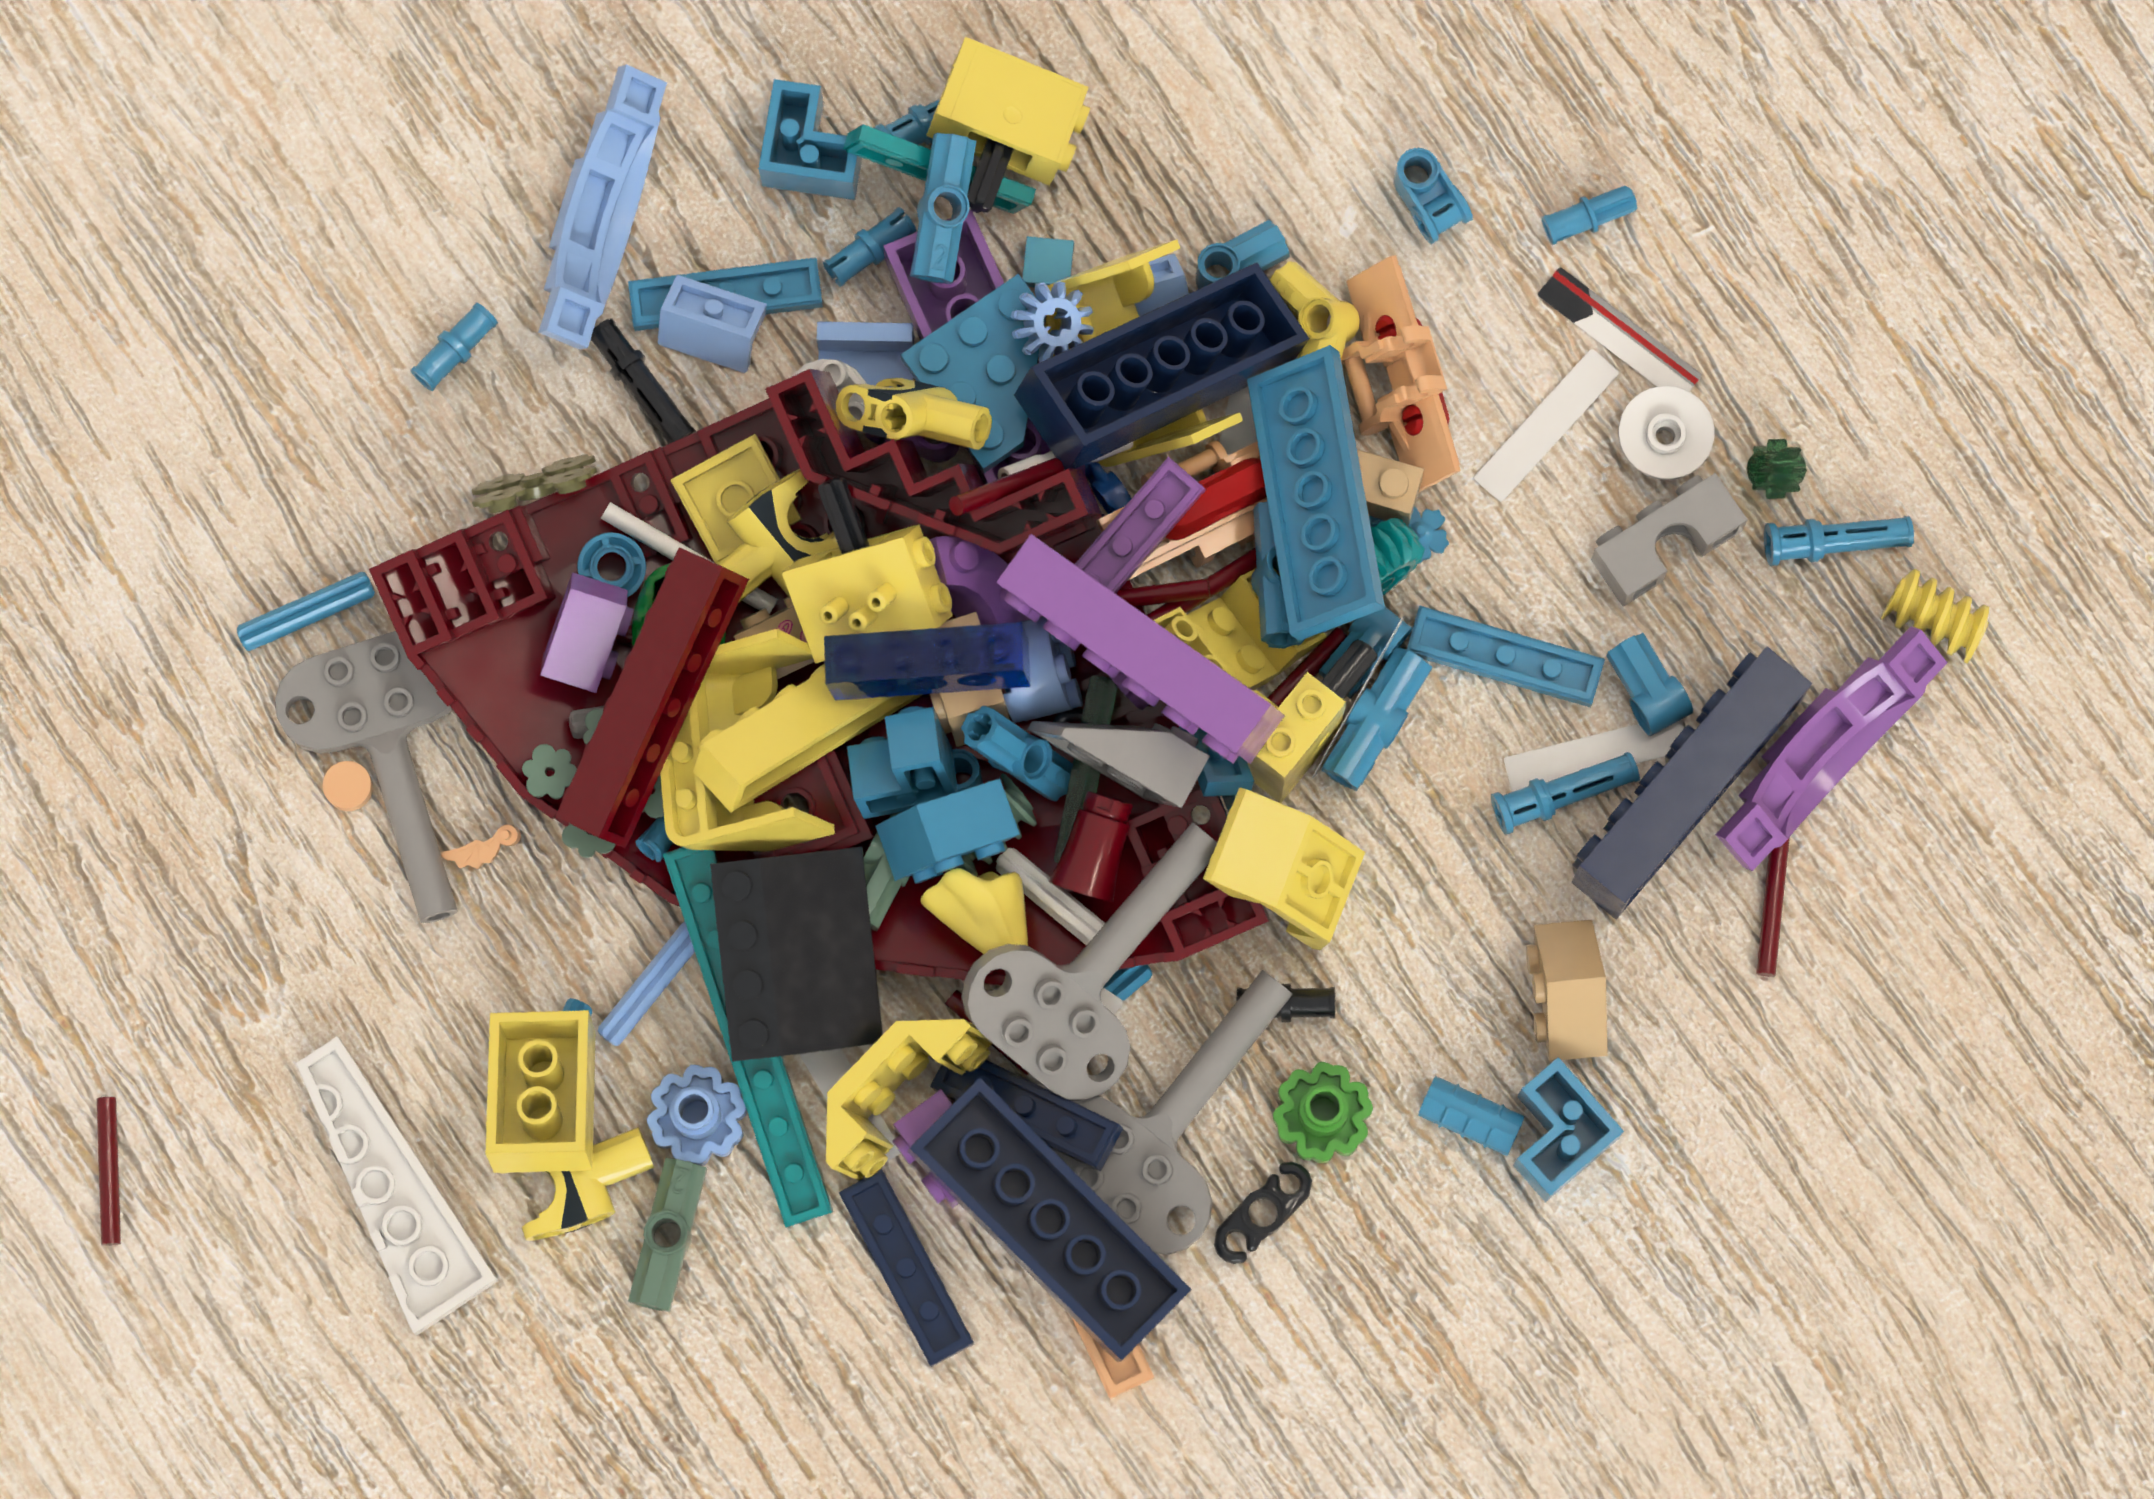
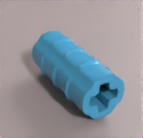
(1471, 1115)

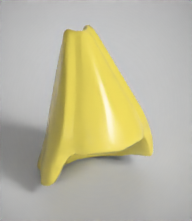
(980, 909)

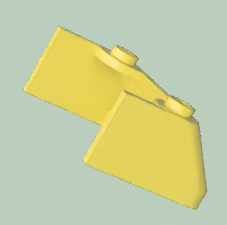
(1112, 295)
(736, 680)

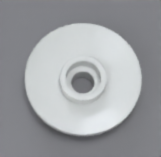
(1668, 410)

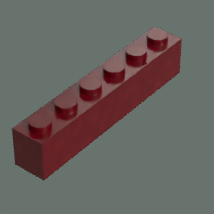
(651, 697)

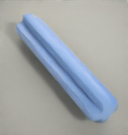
(647, 987)

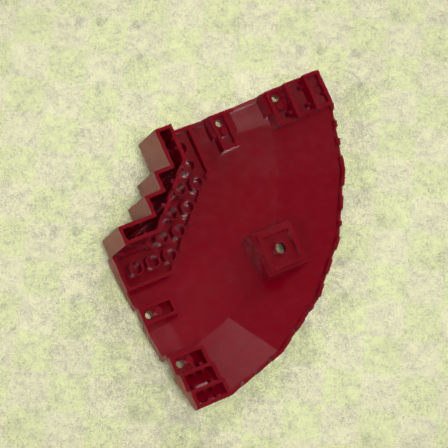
(485, 616)

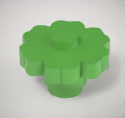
(1322, 1112)

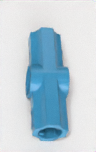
(947, 178)
(1268, 584)
(1376, 718)
(1017, 752)

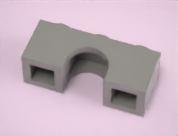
(1700, 513)

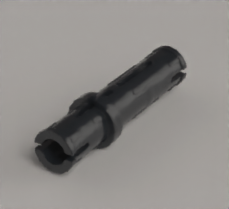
(630, 368)

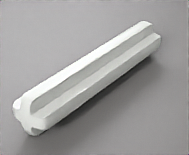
(1050, 897)

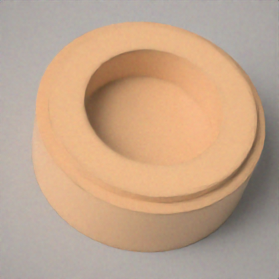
(347, 786)

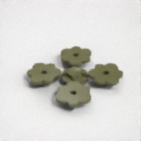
(563, 475)

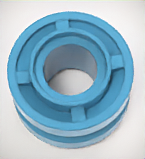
(620, 544)

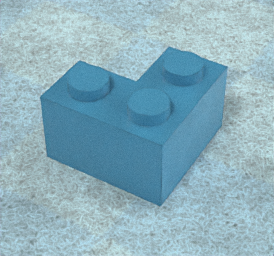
(798, 154)
(906, 767)
(942, 830)
(1575, 1126)

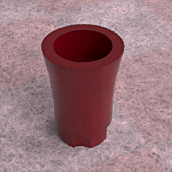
(1094, 847)

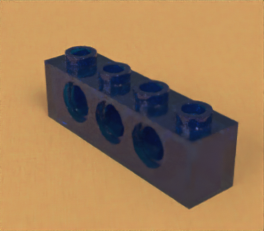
(927, 661)

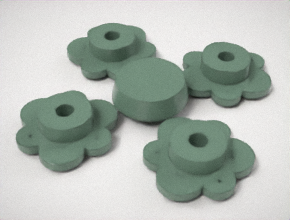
(540, 784)

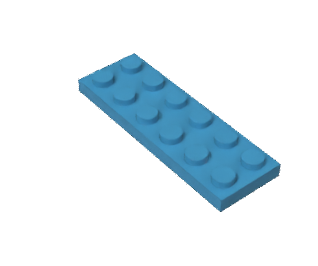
(1315, 493)

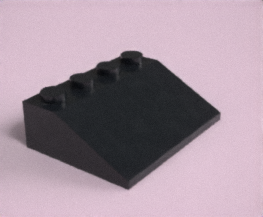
(796, 953)

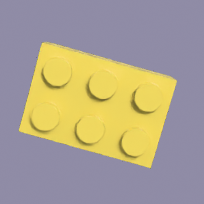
(540, 1091)

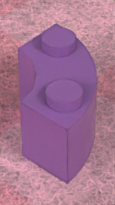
(971, 580)

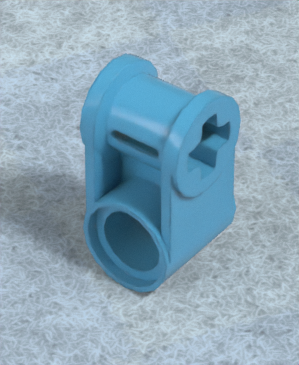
(1434, 203)

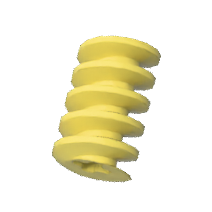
(1938, 614)

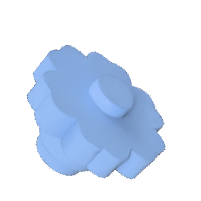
(697, 1115)

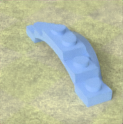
(601, 207)

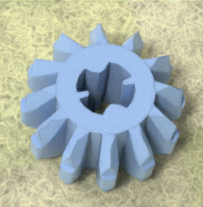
(1046, 304)

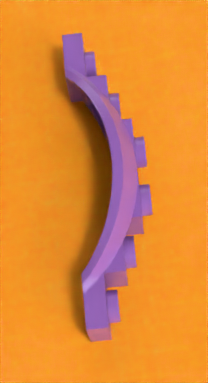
(1827, 744)

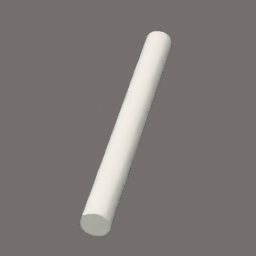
(668, 547)

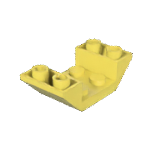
(1231, 636)
(1286, 865)
(868, 1086)

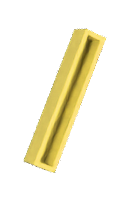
(784, 738)

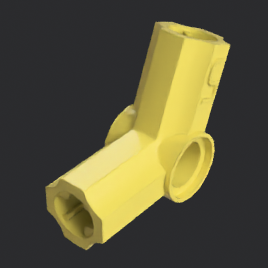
(1311, 307)

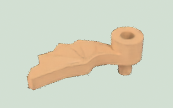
(481, 852)

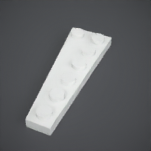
(410, 1222)

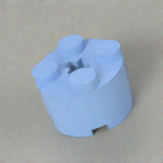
(1050, 678)

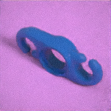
(1106, 487)

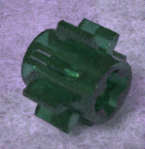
(1776, 468)

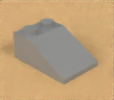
(1149, 762)

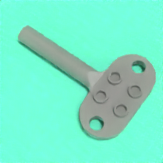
(373, 701)
(1053, 1013)
(1144, 1170)

